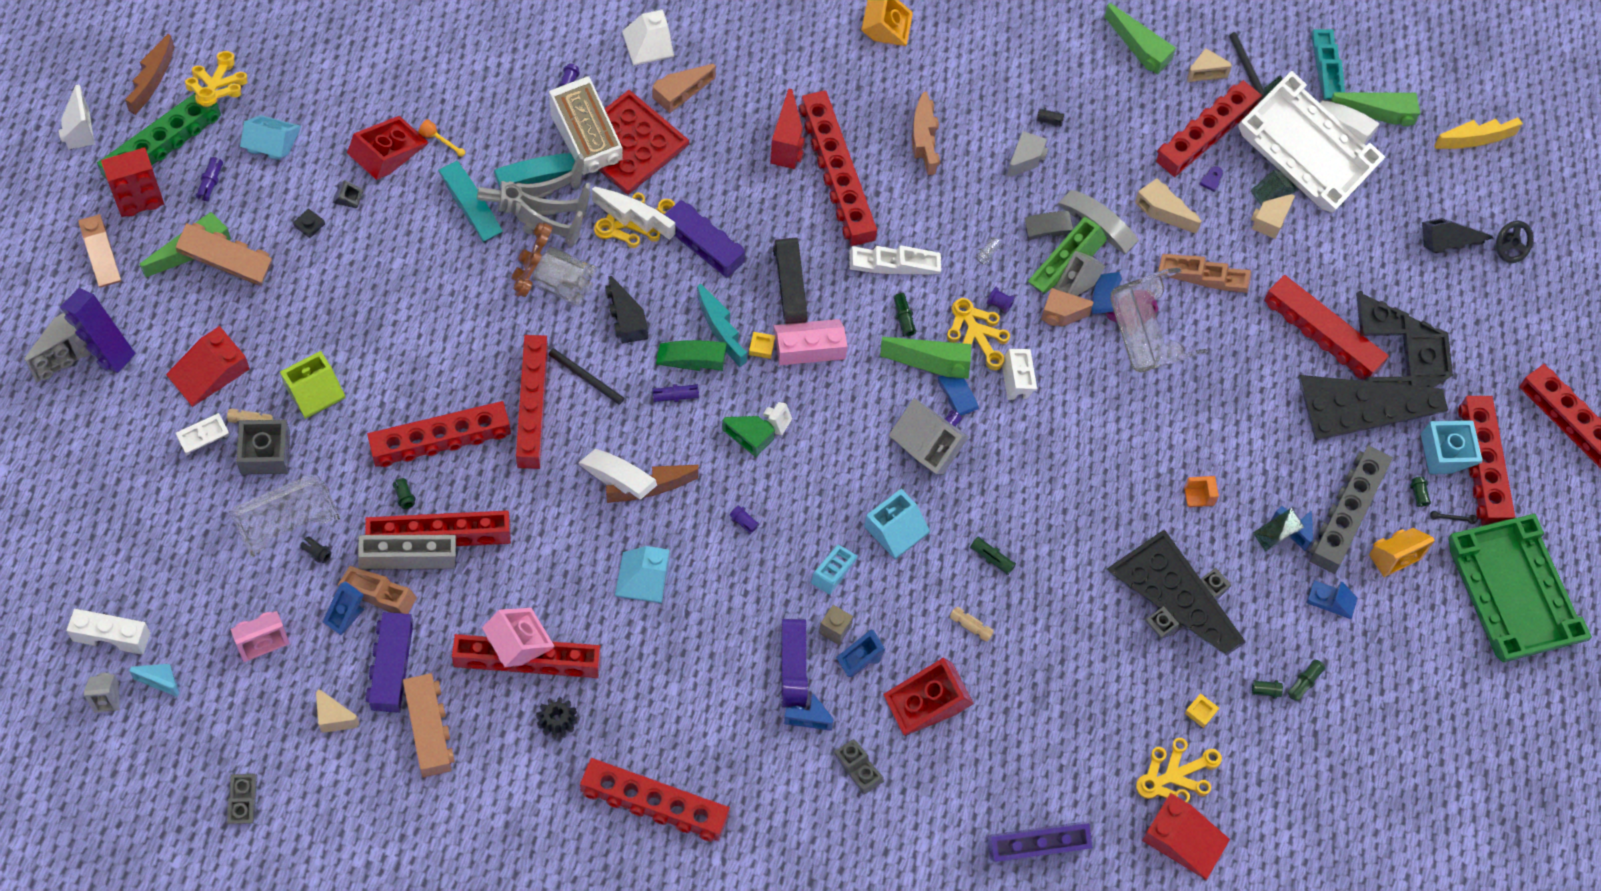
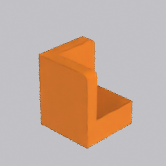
(1201, 491)

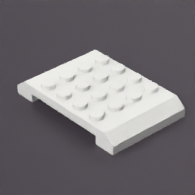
(1309, 144)

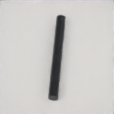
(1246, 63)
(586, 376)

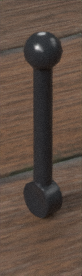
(1472, 519)

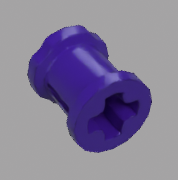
(1000, 300)

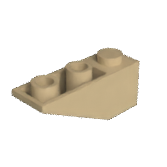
(1164, 206)

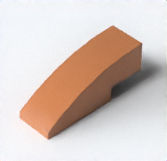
(380, 590)

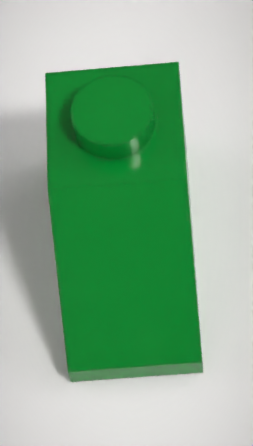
(749, 432)

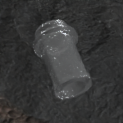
(985, 254)

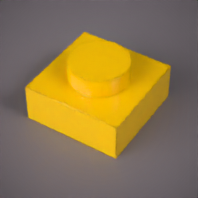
(762, 345)
(1202, 710)

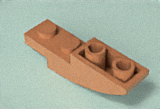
(924, 133)

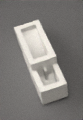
(1355, 121)

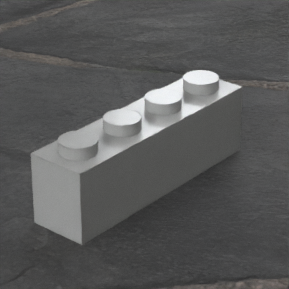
(406, 551)

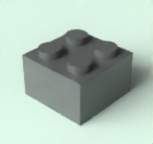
(263, 447)

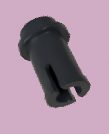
(1050, 117)
(319, 552)

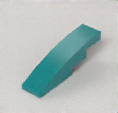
(1328, 62)
(536, 169)
(465, 196)
(719, 322)

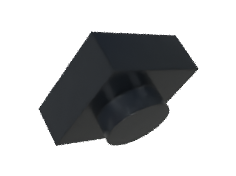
(309, 223)

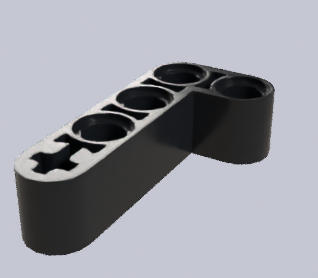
(790, 280)

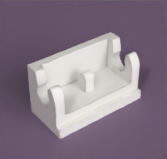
(1019, 373)
(202, 433)

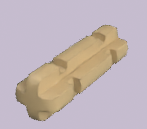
(234, 415)
(971, 624)

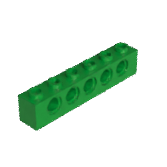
(171, 128)

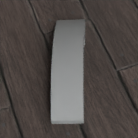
(1113, 227)

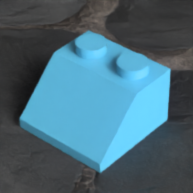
(269, 136)
(1450, 446)

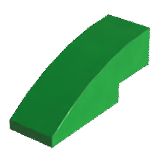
(692, 354)

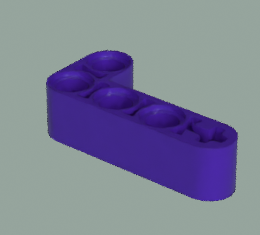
(793, 663)

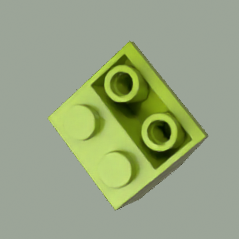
(312, 384)

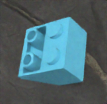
(897, 524)

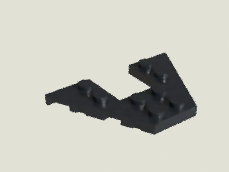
(1424, 346)

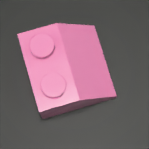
(260, 636)
(517, 636)

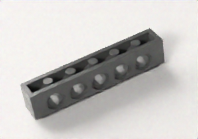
(1331, 557)

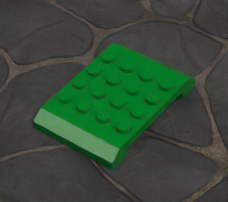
(1516, 588)

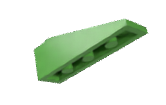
(1146, 45)
(1388, 107)
(1084, 238)
(167, 256)
(933, 356)

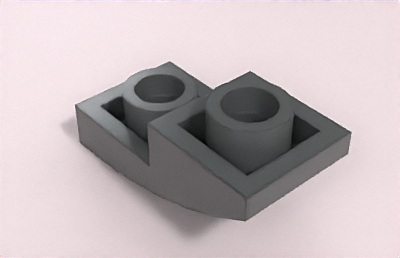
(1049, 223)
(858, 766)
(242, 799)

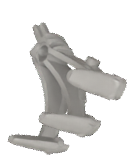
(528, 206)

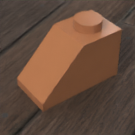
(1065, 308)

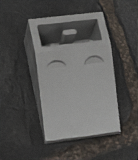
(55, 349)
(928, 437)

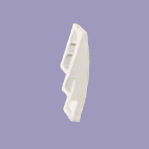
(629, 209)
(892, 261)
(618, 472)

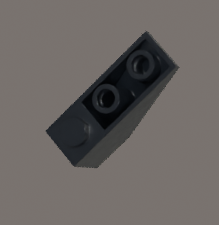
(1445, 234)
(629, 315)

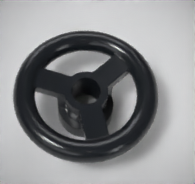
(1508, 240)

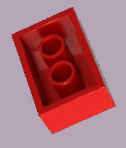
(132, 182)

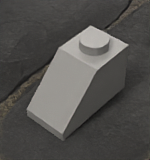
(1027, 154)
(1080, 274)
(102, 692)

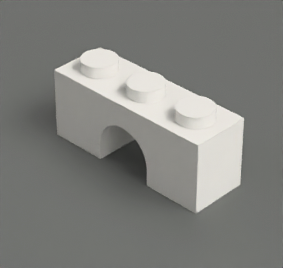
(93, 627)

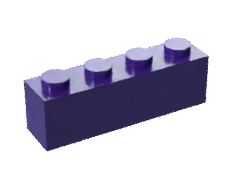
(706, 239)
(97, 330)
(390, 662)
(1039, 841)

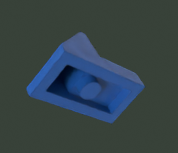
(1304, 536)
(1335, 600)
(344, 608)
(861, 653)
(816, 718)

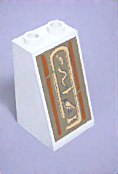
(585, 124)

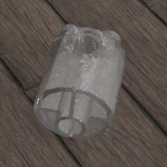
(564, 276)

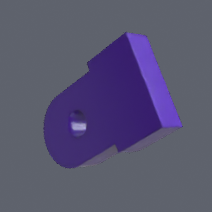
(1210, 181)

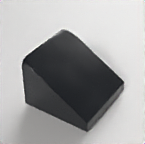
(348, 194)

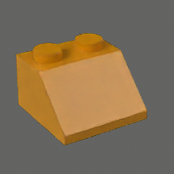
(887, 21)
(1400, 550)

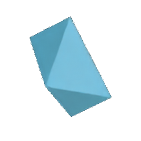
(156, 676)

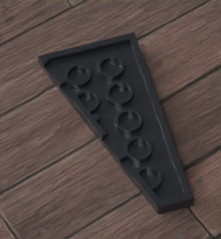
(1355, 405)
(1168, 580)

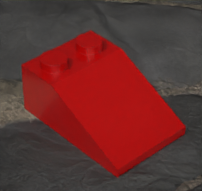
(787, 138)
(385, 146)
(208, 366)
(928, 697)
(1186, 836)

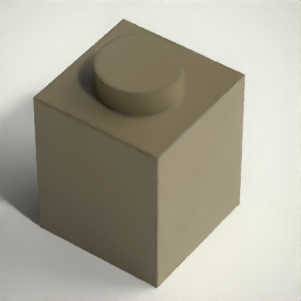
(836, 624)

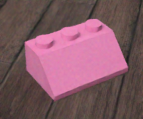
(810, 342)

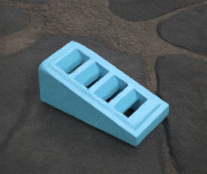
(827, 581)

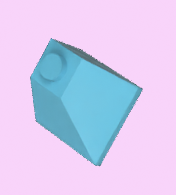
(643, 574)

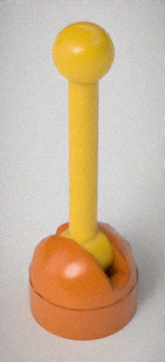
(429, 130)

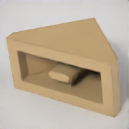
(1209, 67)
(333, 715)

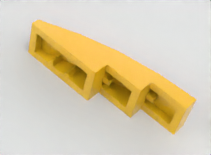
(1475, 135)

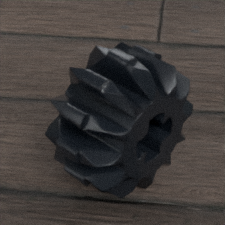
(549, 723)

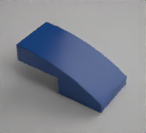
(1103, 290)
(959, 394)

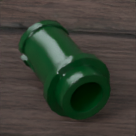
(1420, 490)
(405, 498)
(1267, 688)

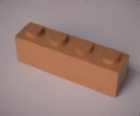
(224, 254)
(427, 725)

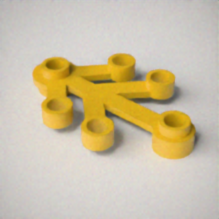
(208, 95)
(614, 226)
(978, 330)
(1176, 775)

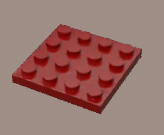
(645, 140)

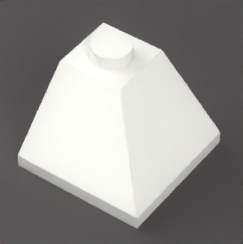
(648, 38)
(76, 122)

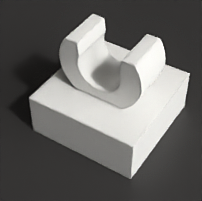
(778, 417)

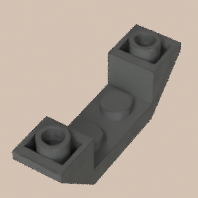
(1166, 625)

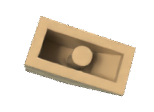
(1272, 215)

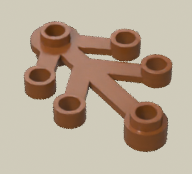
(530, 259)

